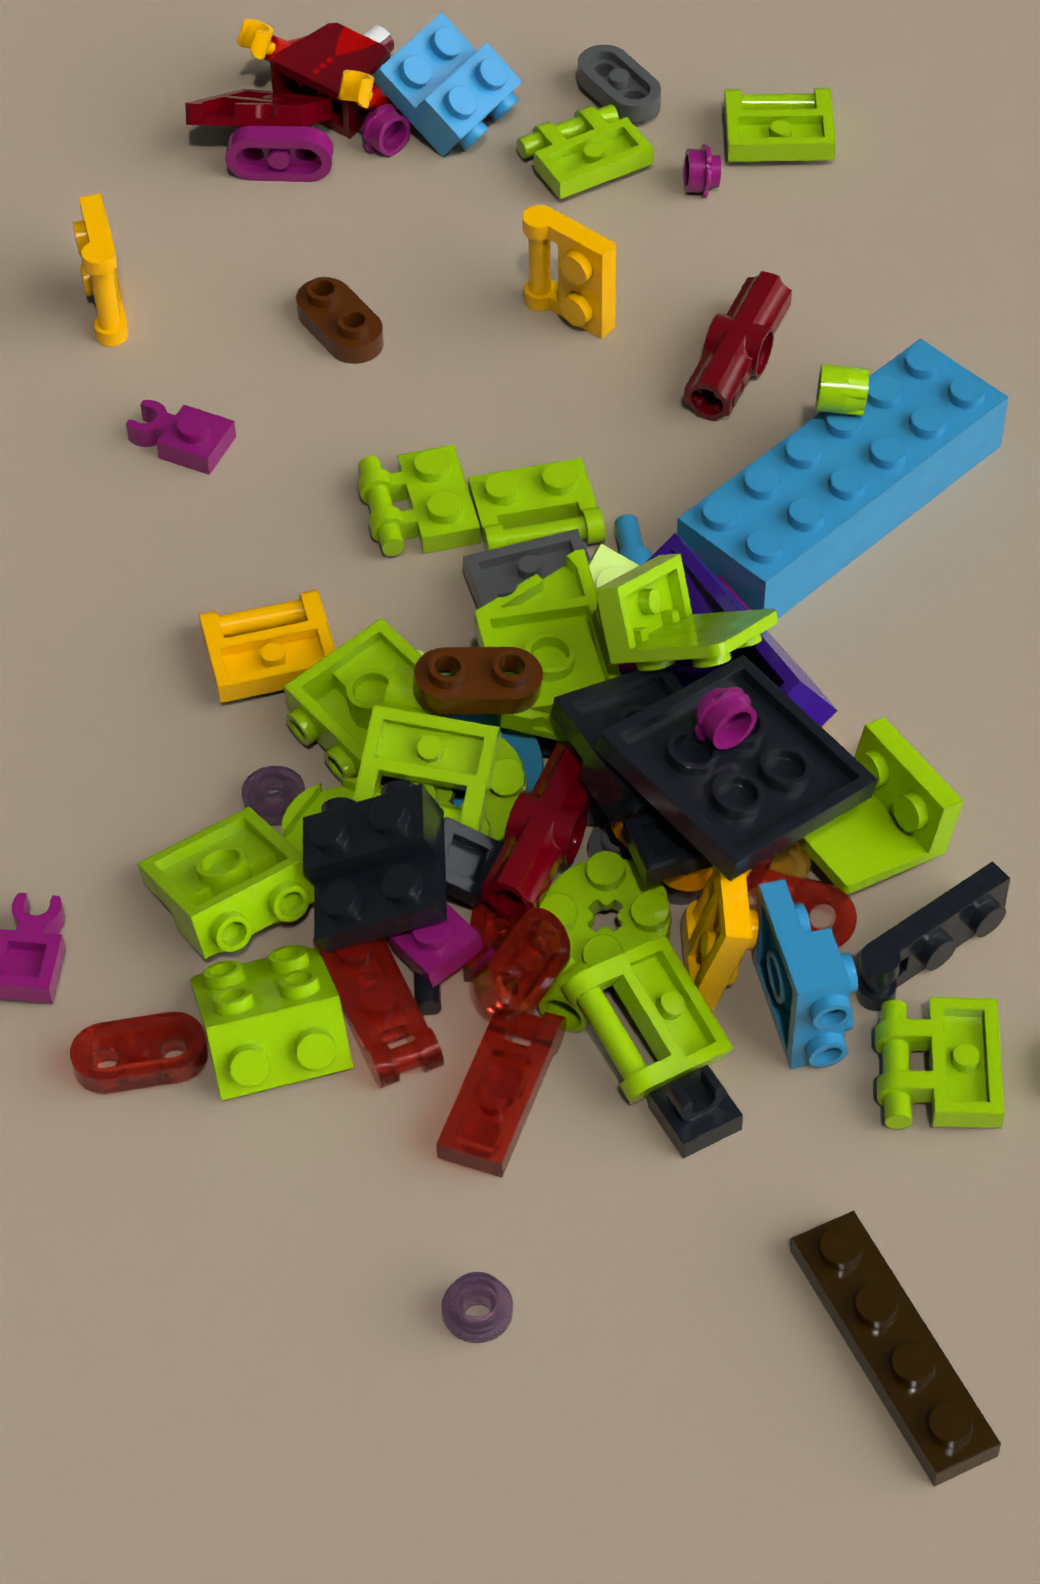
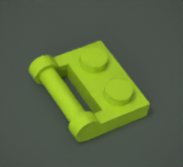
(779, 126)
(536, 504)
(430, 752)
(663, 1007)

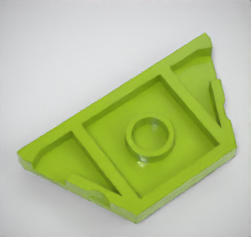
(559, 627)

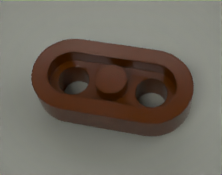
(340, 320)
(478, 680)

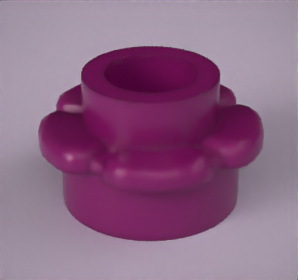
(385, 130)
(701, 170)
(724, 717)

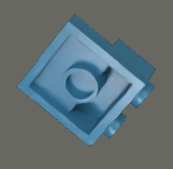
(447, 85)
(803, 980)

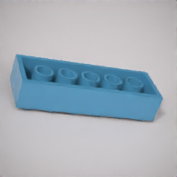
(846, 480)

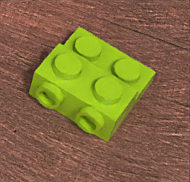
(338, 693)
(229, 882)

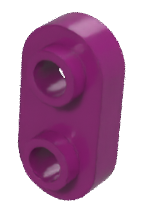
(279, 153)

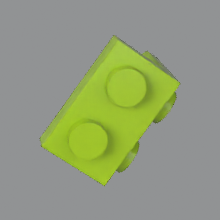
(652, 621)
(271, 1021)

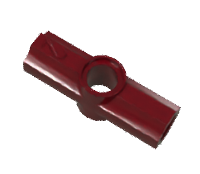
(737, 346)
(540, 835)

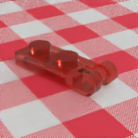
(381, 1011)
(500, 1092)

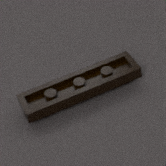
(895, 1348)

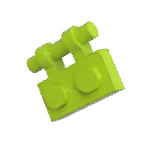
(586, 150)
(437, 499)
(963, 1059)

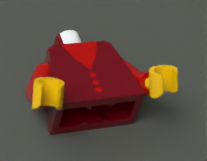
(326, 64)

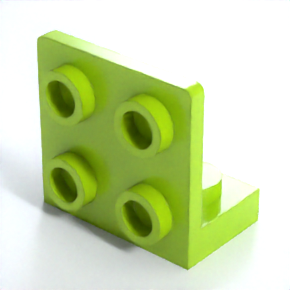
(894, 829)

